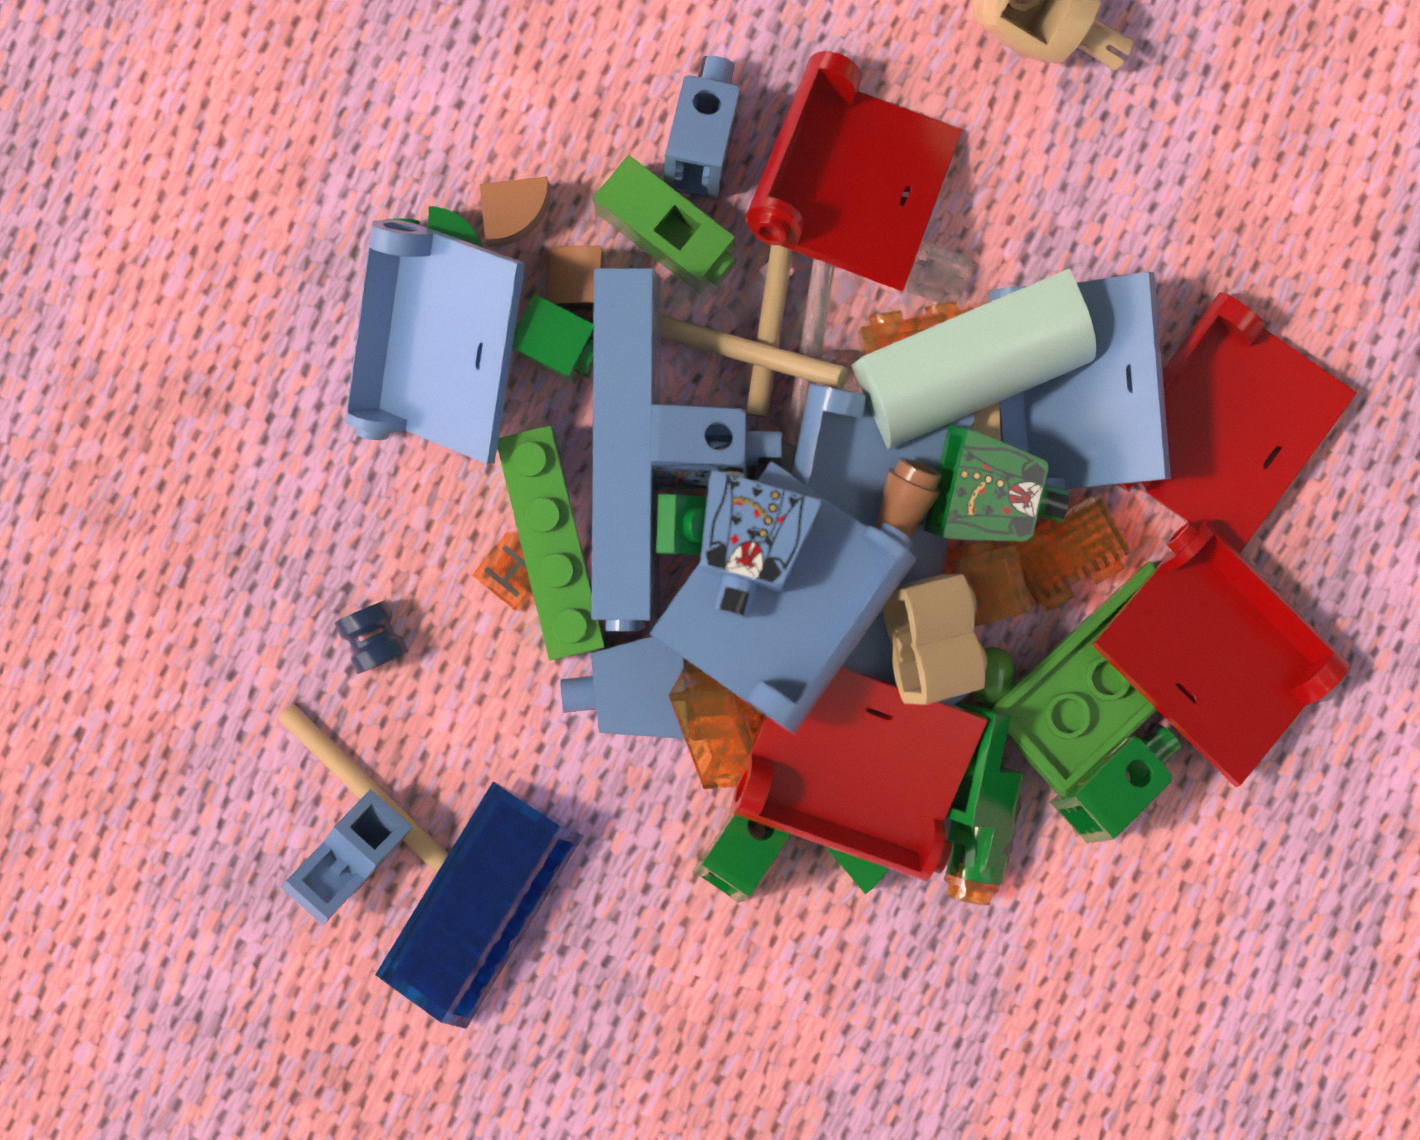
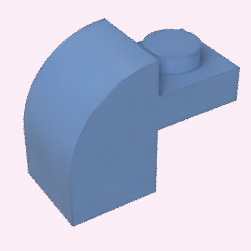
(347, 857)

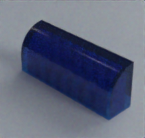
(479, 906)

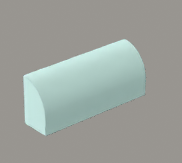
(977, 359)

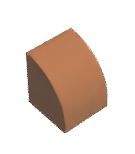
(513, 208)
(572, 275)

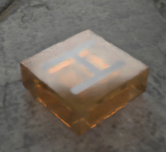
(505, 572)

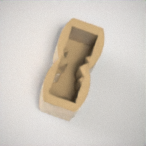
(935, 639)

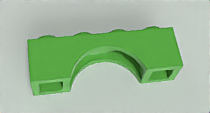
(550, 542)

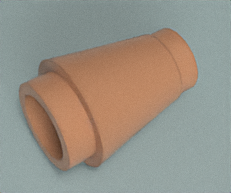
(908, 495)

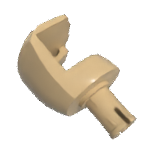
(1052, 29)

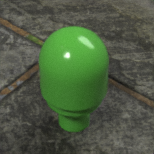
(998, 676)

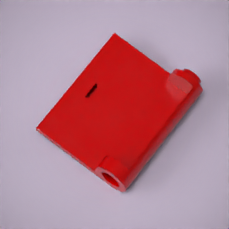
(842, 176)
(1227, 406)
(1219, 651)
(862, 776)

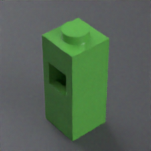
(666, 225)

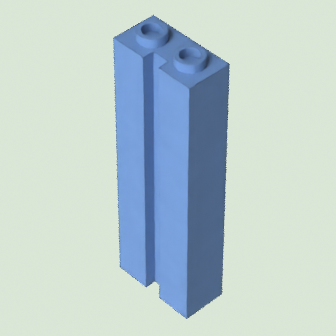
(623, 480)

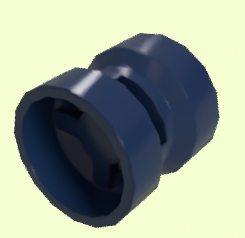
(377, 648)

